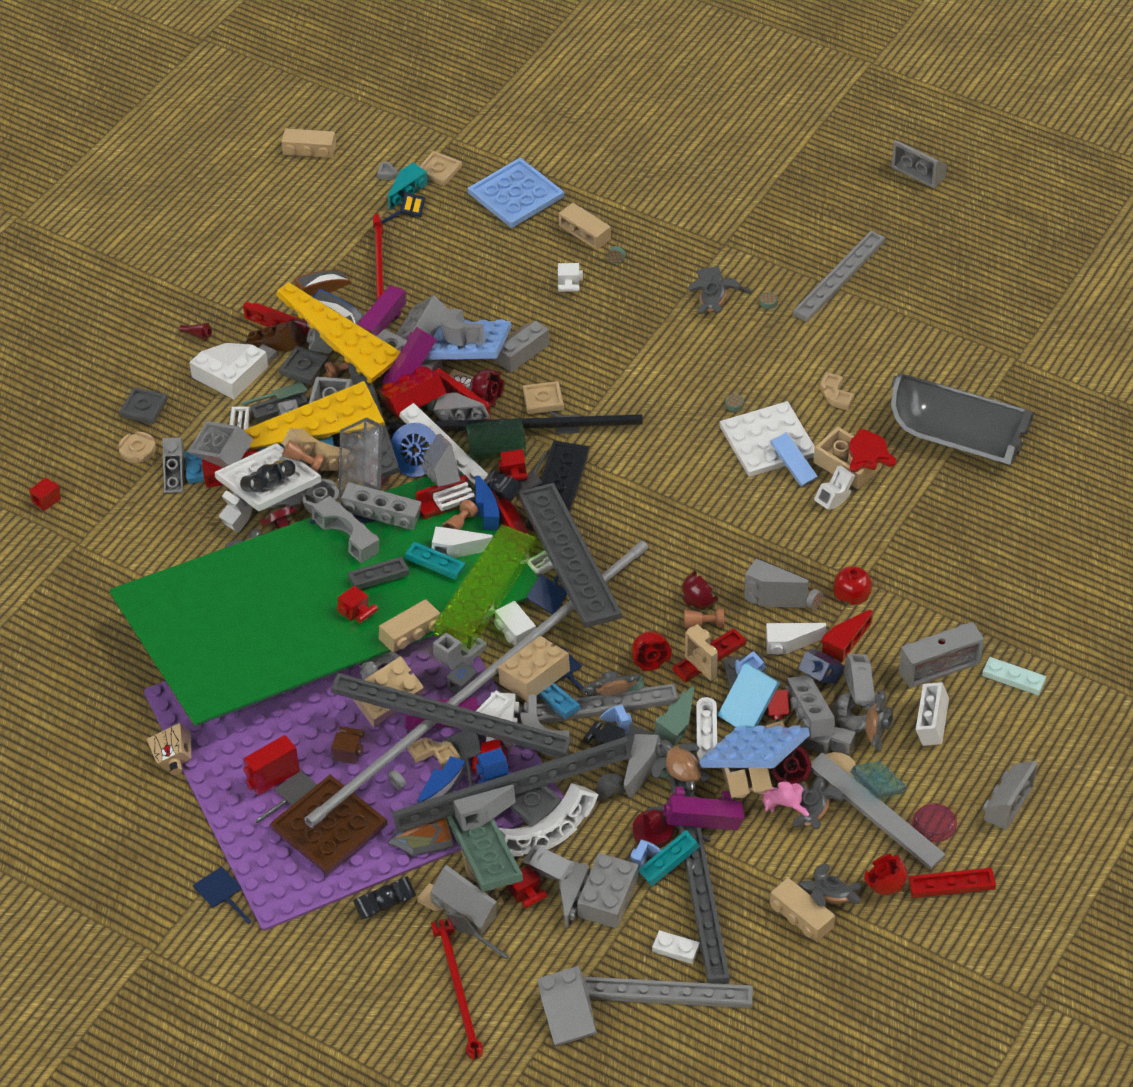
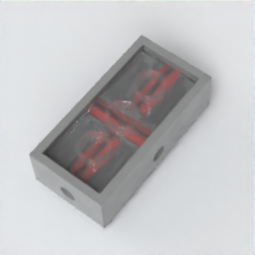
(941, 655)

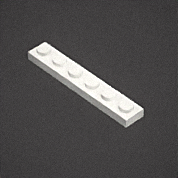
(464, 462)

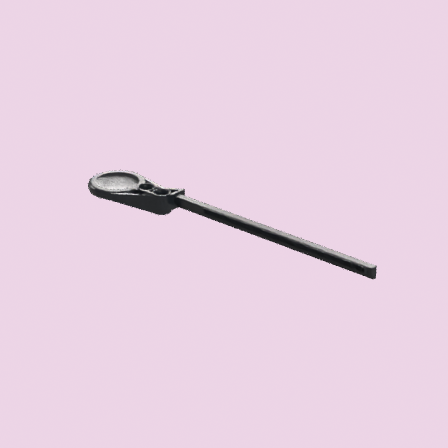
(551, 422)

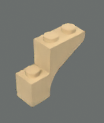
(315, 447)

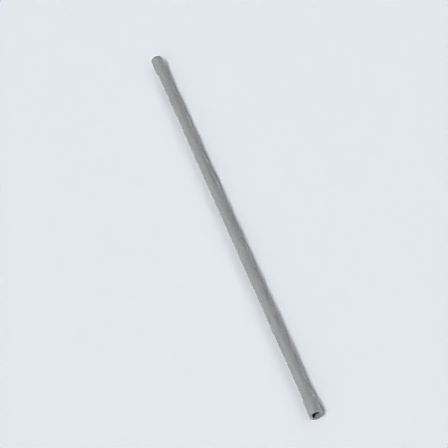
(321, 812)

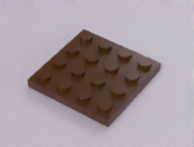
(336, 835)

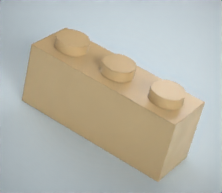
(308, 143)
(584, 226)
(409, 626)
(801, 910)

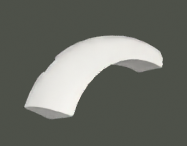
(554, 827)

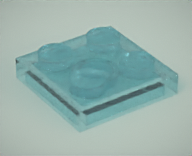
(878, 779)

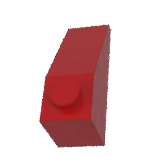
(846, 635)

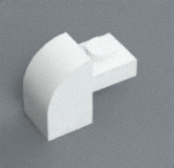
(837, 490)
(236, 512)

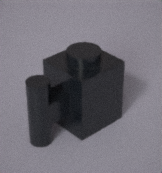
(607, 734)

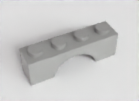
(331, 515)

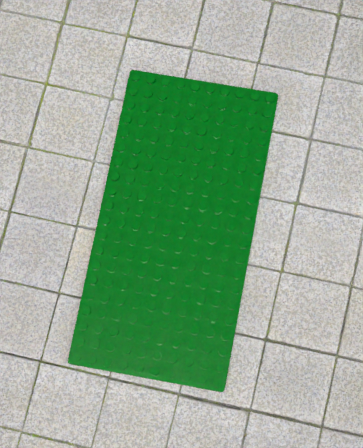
(267, 609)

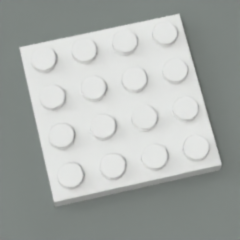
(753, 432)
(302, 478)

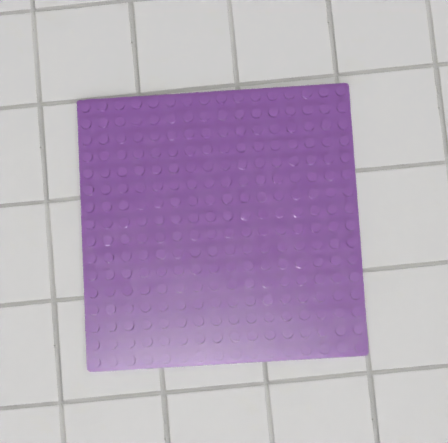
(271, 872)

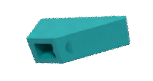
(409, 180)

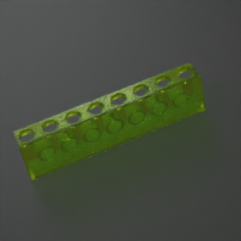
(486, 585)

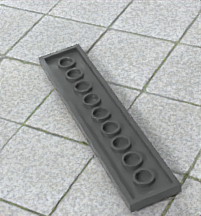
(569, 555)

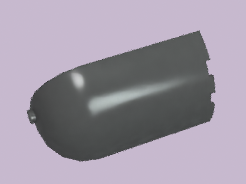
(959, 418)

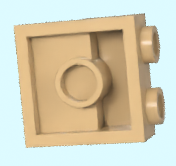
(700, 652)

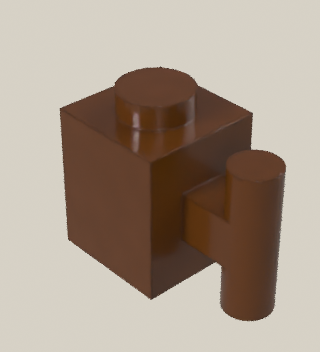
(347, 745)

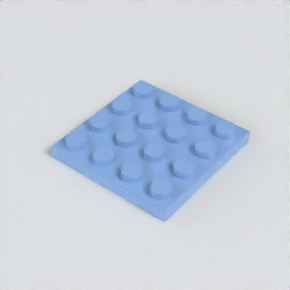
(515, 192)
(495, 336)
(754, 747)

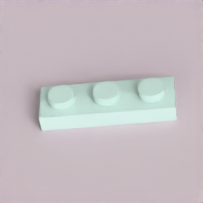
(1014, 676)

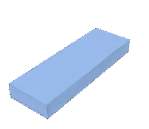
(793, 459)

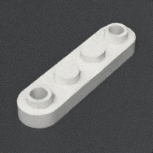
(706, 725)

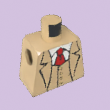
(171, 748)

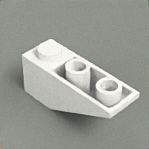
(459, 542)

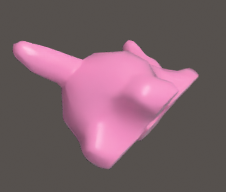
(786, 795)

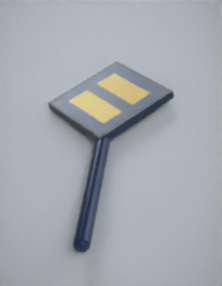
(411, 205)

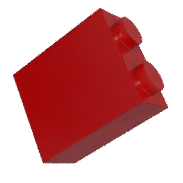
(271, 765)

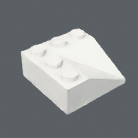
(229, 367)

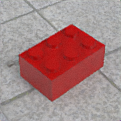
(416, 388)

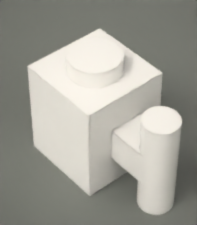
(569, 277)

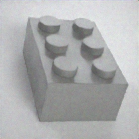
(607, 890)

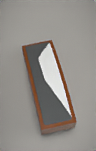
(326, 280)

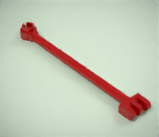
(378, 254)
(444, 932)

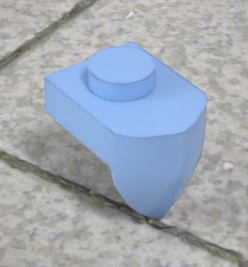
(753, 659)
(618, 714)
(642, 852)

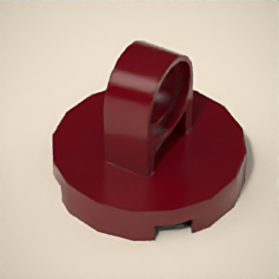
(279, 517)
(652, 827)

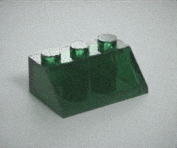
(491, 438)

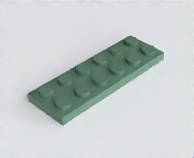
(487, 854)

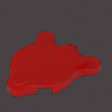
(868, 450)

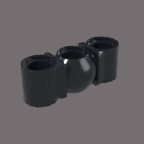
(275, 474)
(503, 486)
(384, 897)

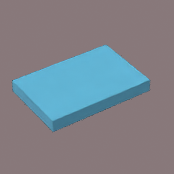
(748, 697)

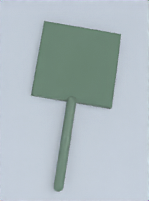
(281, 392)

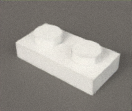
(675, 947)

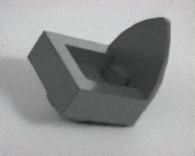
(608, 785)

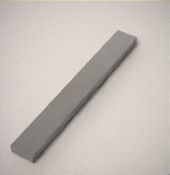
(838, 276)
(598, 704)
(878, 812)
(670, 992)

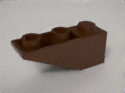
(278, 337)

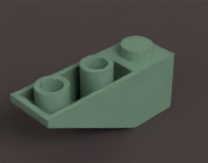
(676, 720)

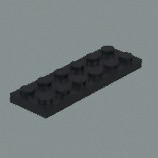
(565, 470)

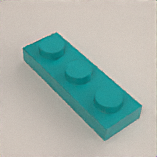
(435, 560)
(669, 858)

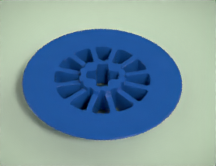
(403, 434)

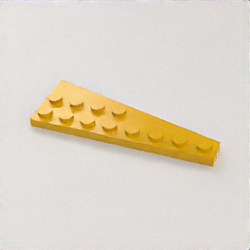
(357, 345)
(319, 417)

